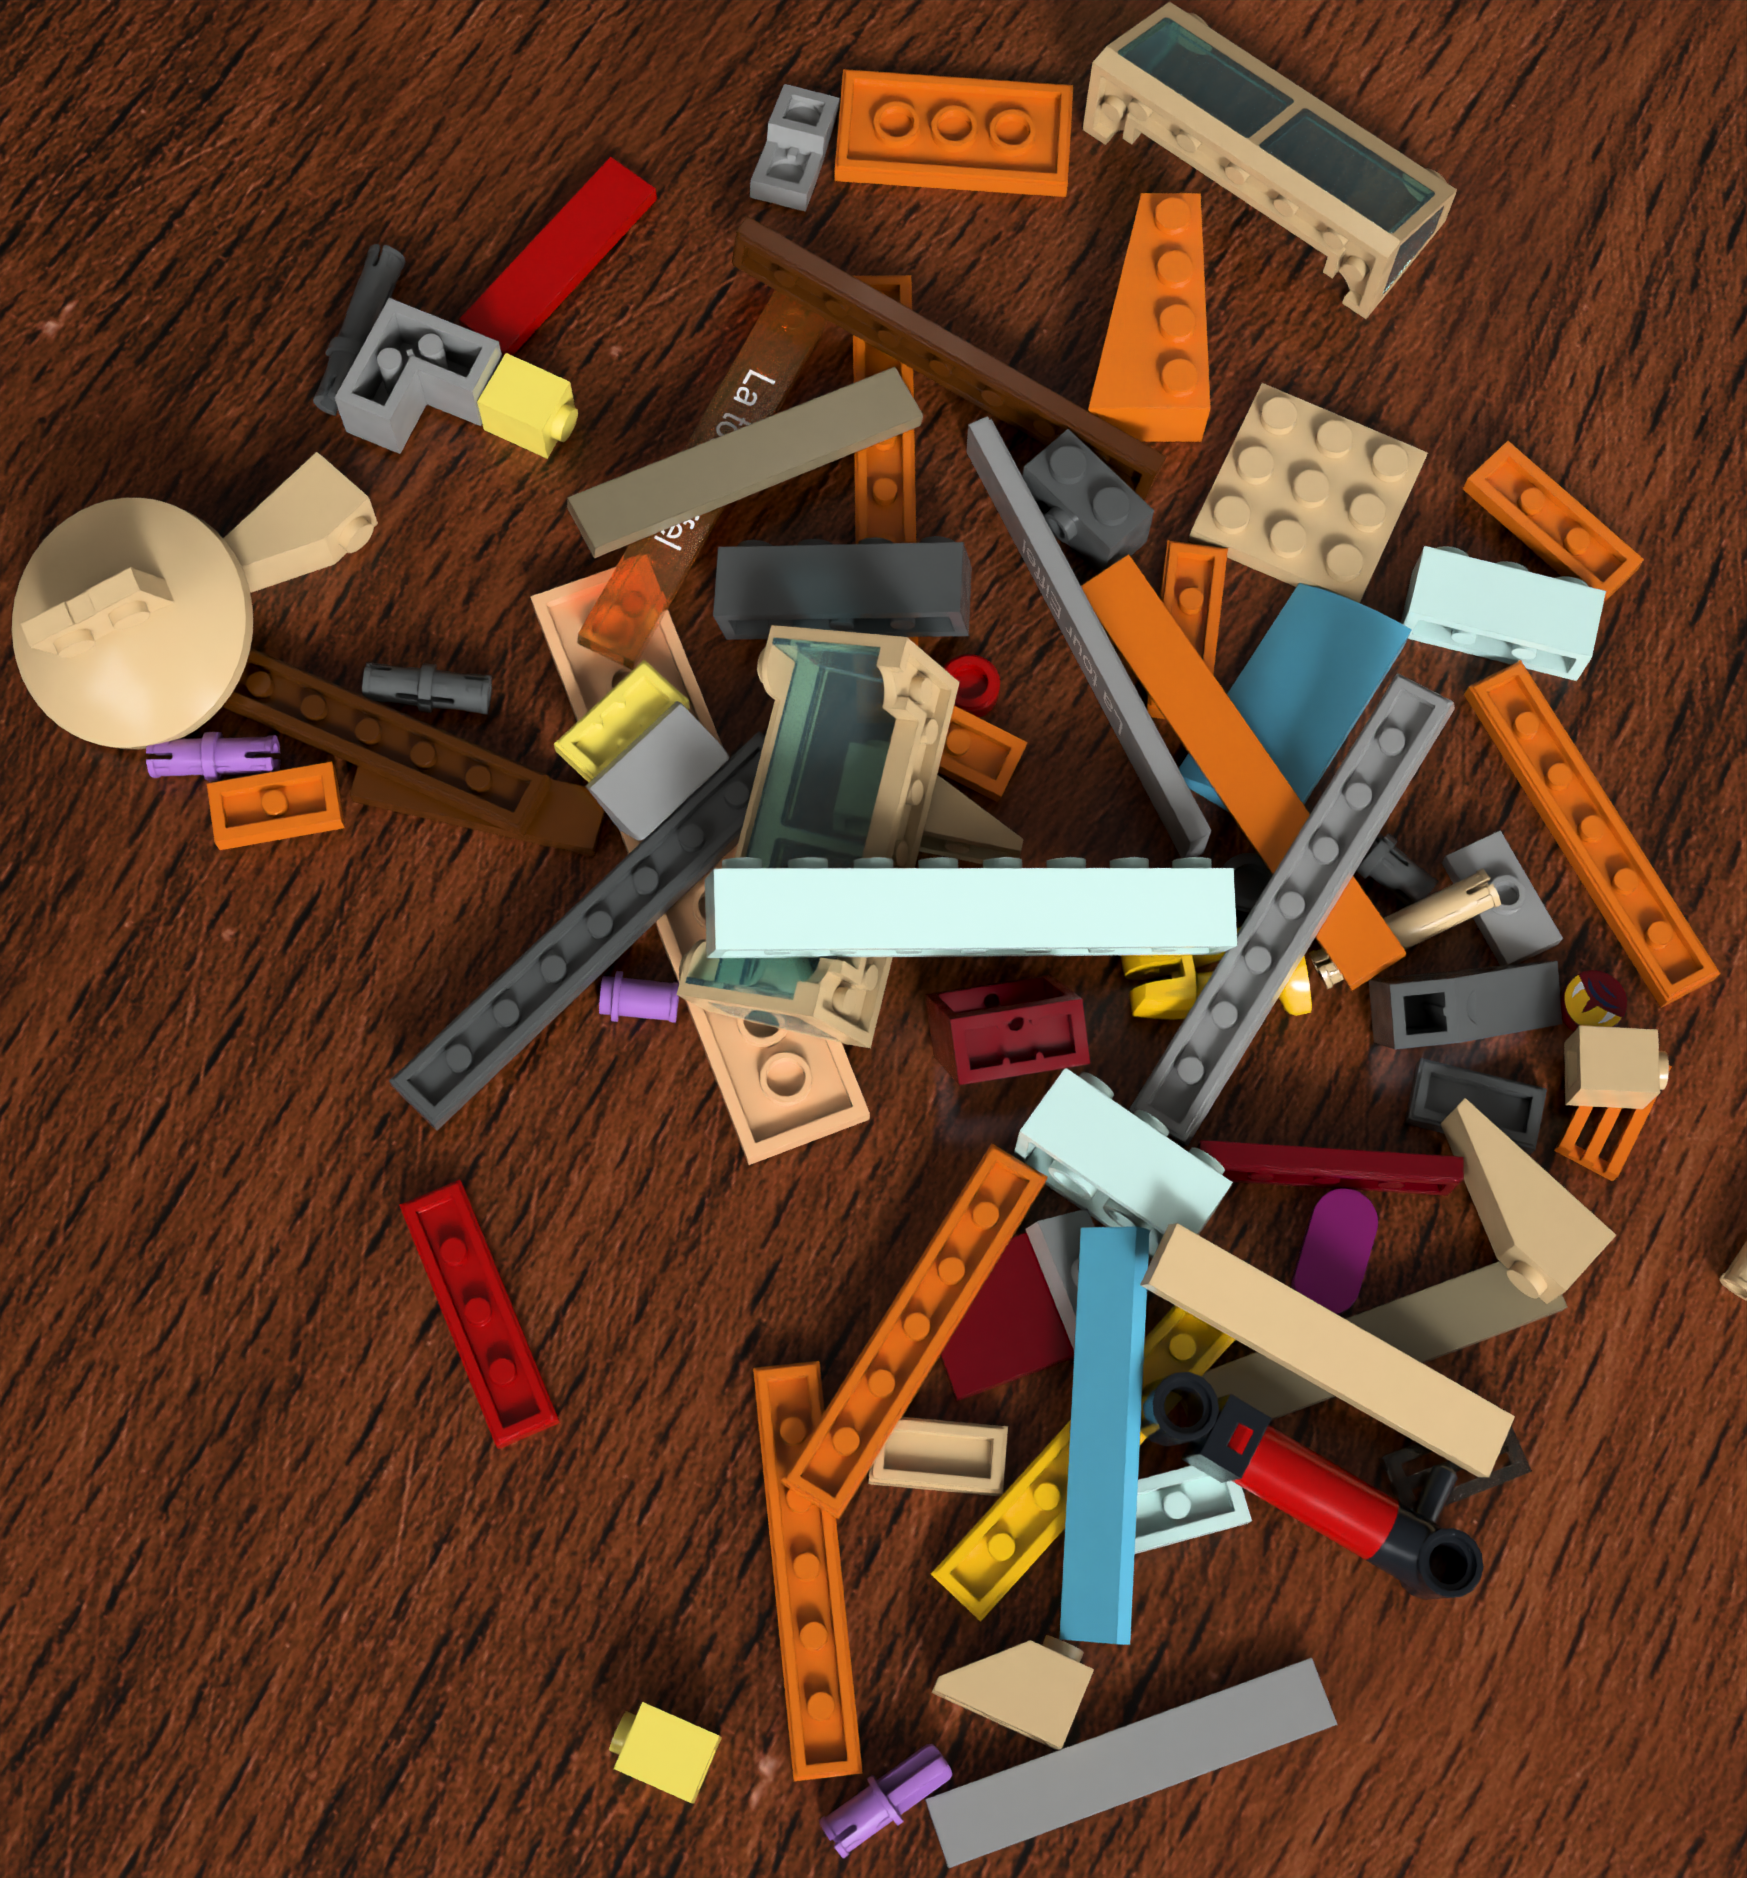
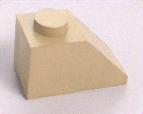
(1023, 1688)

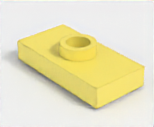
(617, 720)

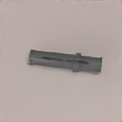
(368, 300)

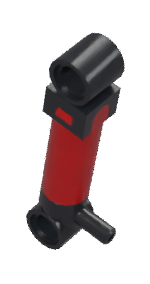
(1240, 1446)

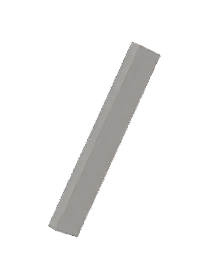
(1130, 1762)

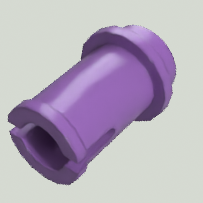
(638, 998)

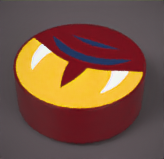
(1593, 1000)

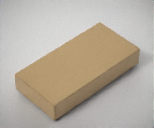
(943, 1457)

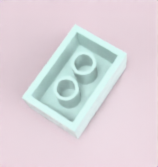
(1118, 1161)

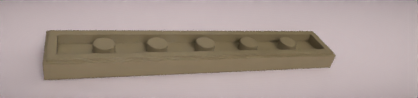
(743, 462)
(1419, 1325)

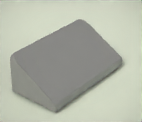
(657, 772)

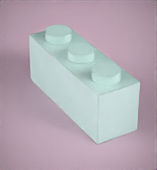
(1502, 612)

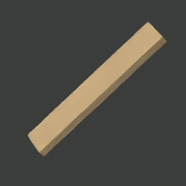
(1327, 1350)

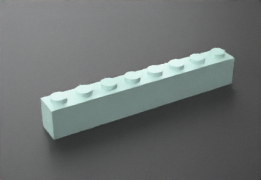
(968, 910)

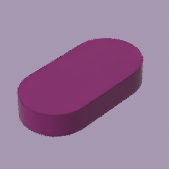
(1336, 1249)

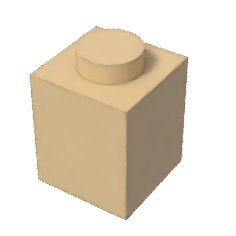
(1614, 1067)

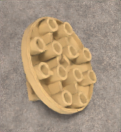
(132, 623)

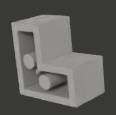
(410, 364)

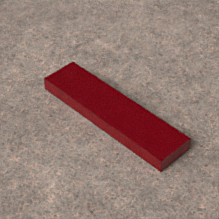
(1337, 1168)

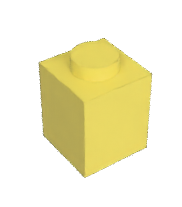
(528, 406)
(664, 1751)

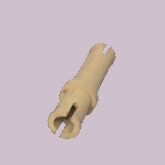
(1427, 918)

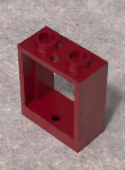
(1028, 1031)

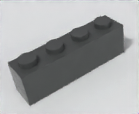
(844, 587)

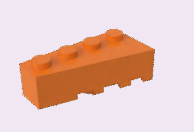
(1156, 341)

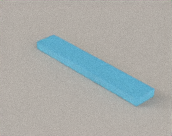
(1105, 1436)

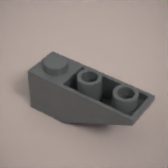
(1464, 1004)

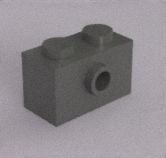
(1087, 503)

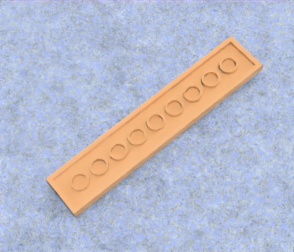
(773, 1081)

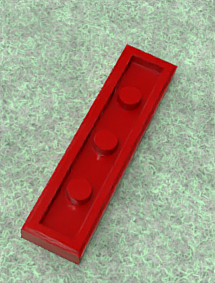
(560, 256)
(479, 1314)

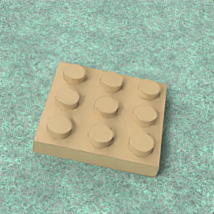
(1308, 495)

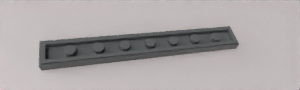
(581, 944)

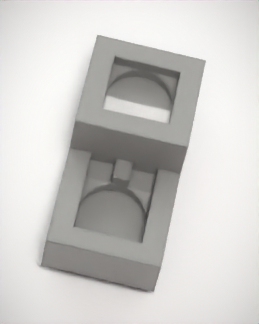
(794, 147)

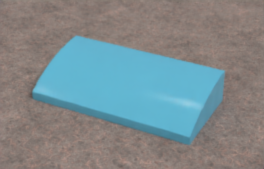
(1310, 684)

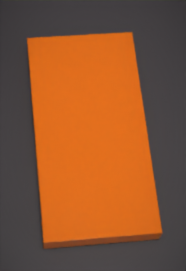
(954, 133)

